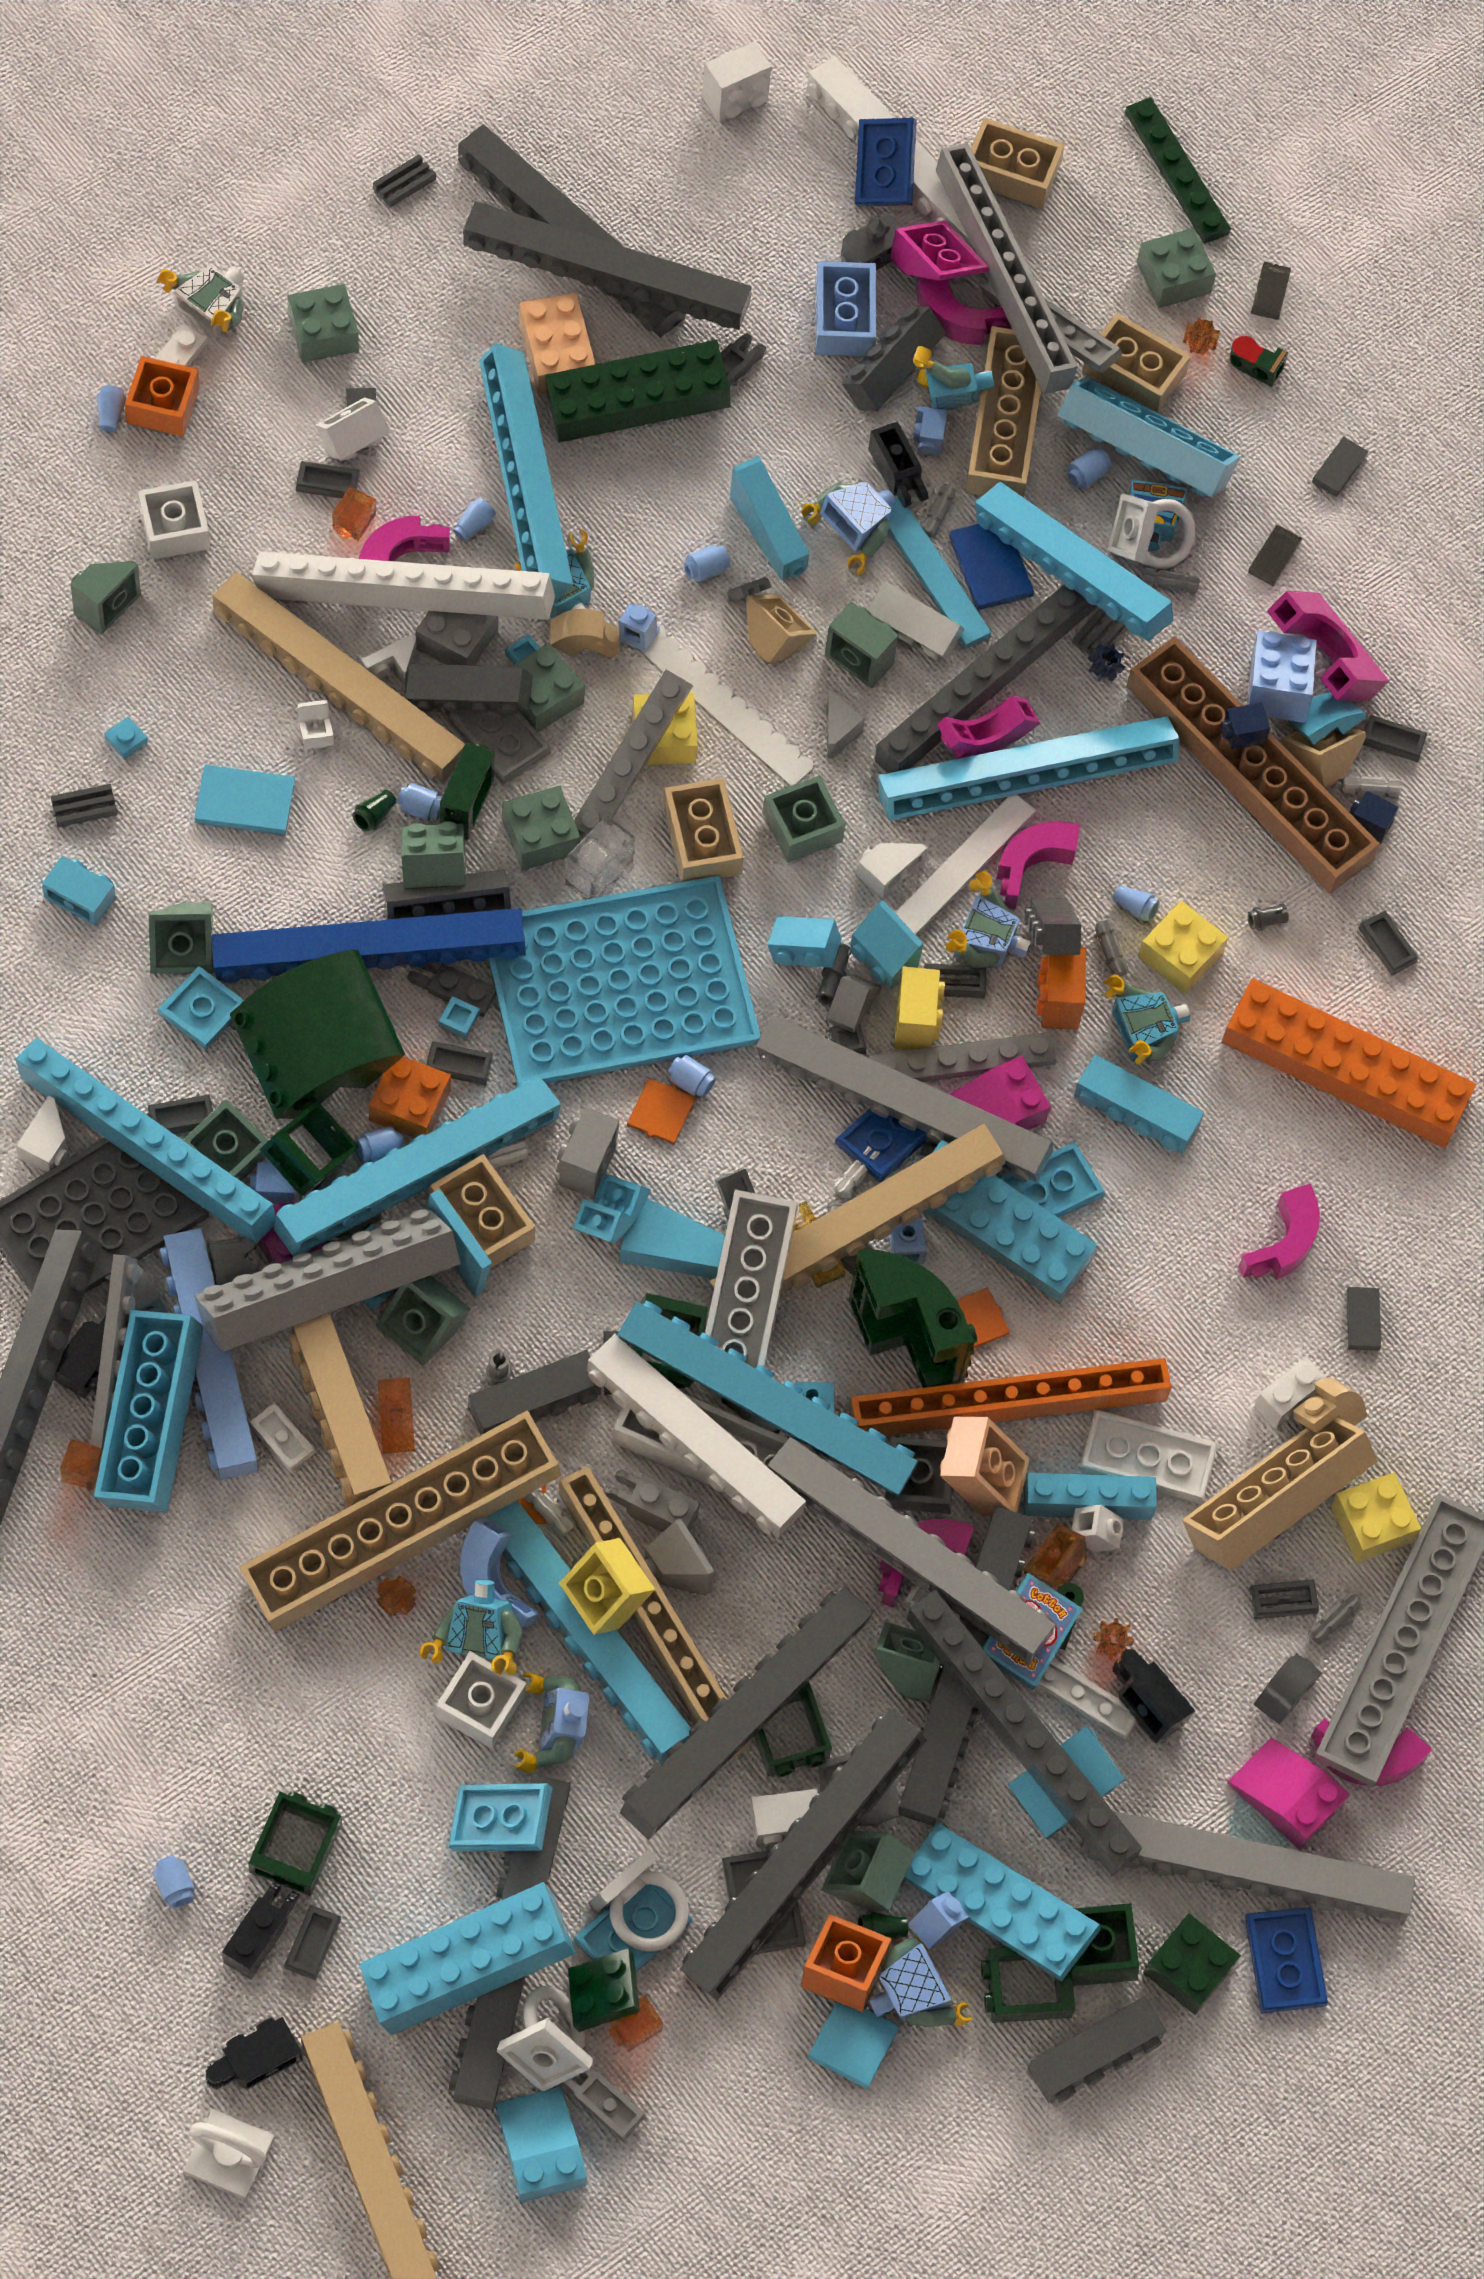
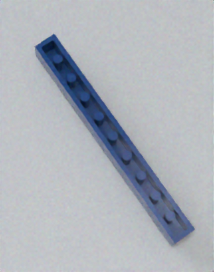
(379, 942)

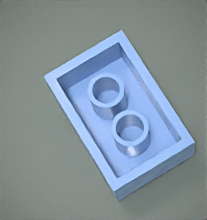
(845, 308)
(1282, 675)

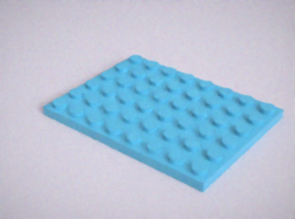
(624, 983)

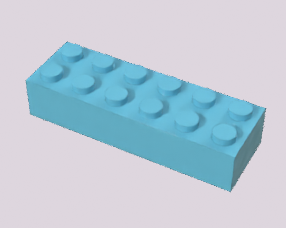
(1148, 436)
(1018, 1234)
(148, 1411)
(467, 1958)

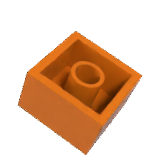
(162, 396)
(1061, 990)
(410, 1097)
(845, 1962)

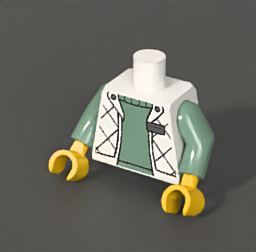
(207, 297)

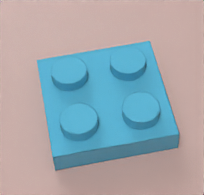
(201, 1007)

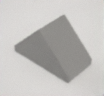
(842, 724)
(852, 1002)

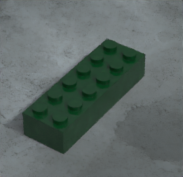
(637, 391)

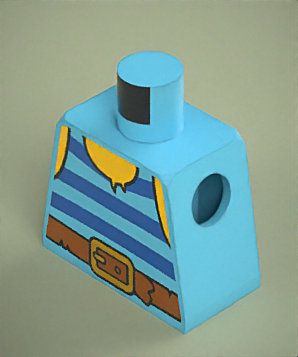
(1165, 521)

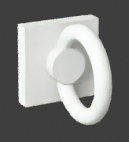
(1135, 528)
(625, 1887)
(542, 2049)
(227, 2153)

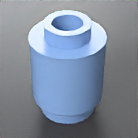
(1088, 468)
(706, 563)
(420, 802)
(691, 1076)
(377, 1144)
(174, 1882)

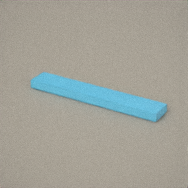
(935, 575)

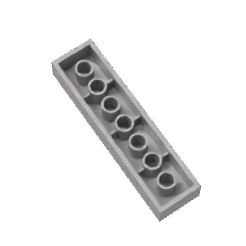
(326, 1279)

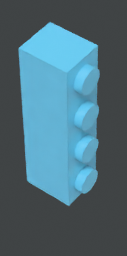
(1138, 1104)
(1061, 1493)

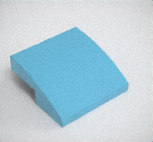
(1326, 715)
(612, 1210)
(853, 2043)

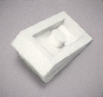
(392, 657)

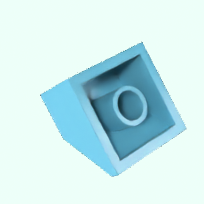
(885, 945)

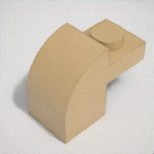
(583, 629)
(1329, 1402)

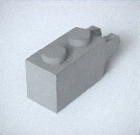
(653, 1502)

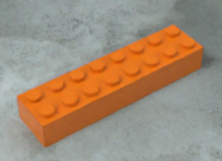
(1348, 1063)

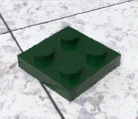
(603, 1990)

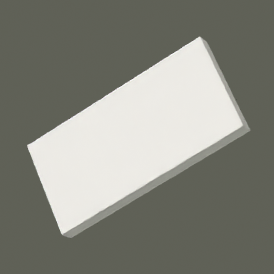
(1142, 1449)

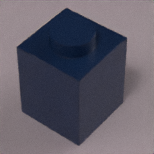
(1245, 726)
(1374, 814)

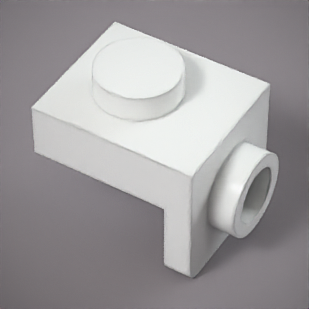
(315, 724)

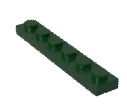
(1177, 170)

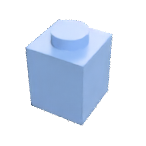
(271, 1184)
(938, 1920)

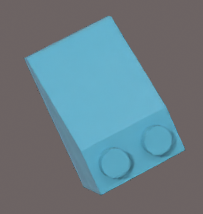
(541, 2144)

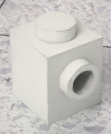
(1099, 1526)

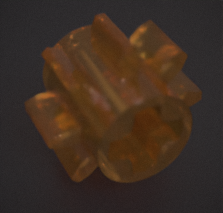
(1201, 336)
(396, 1596)
(1105, 1644)

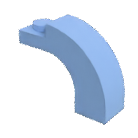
(481, 1561)

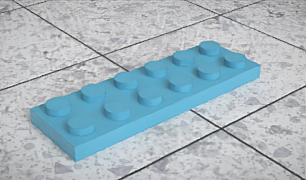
(1002, 1902)

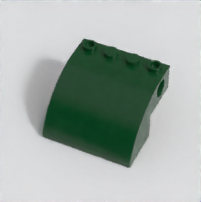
(316, 1032)
(910, 1306)

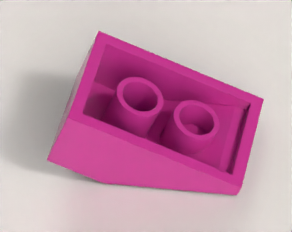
(934, 252)
(1008, 1093)
(1289, 1791)

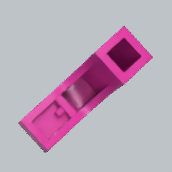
(958, 321)
(403, 537)
(991, 731)
(1034, 845)
(1302, 1218)
(952, 1532)
(1403, 1760)

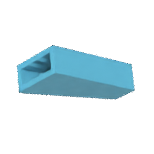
(768, 518)
(671, 1243)

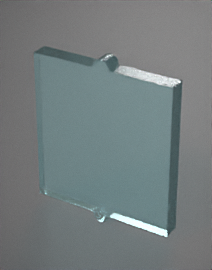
(1251, 1825)

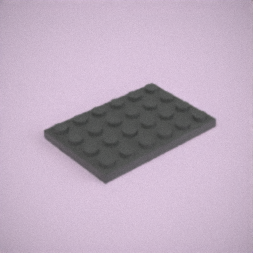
(97, 1194)

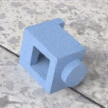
(930, 430)
(640, 620)
(909, 1247)

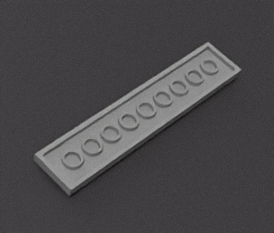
(1404, 1642)

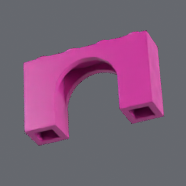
(1354, 672)

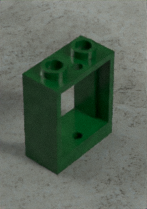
(468, 787)
(294, 1163)
(688, 1312)
(813, 1757)
(288, 1875)
(993, 2000)

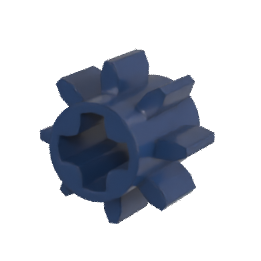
(1113, 664)

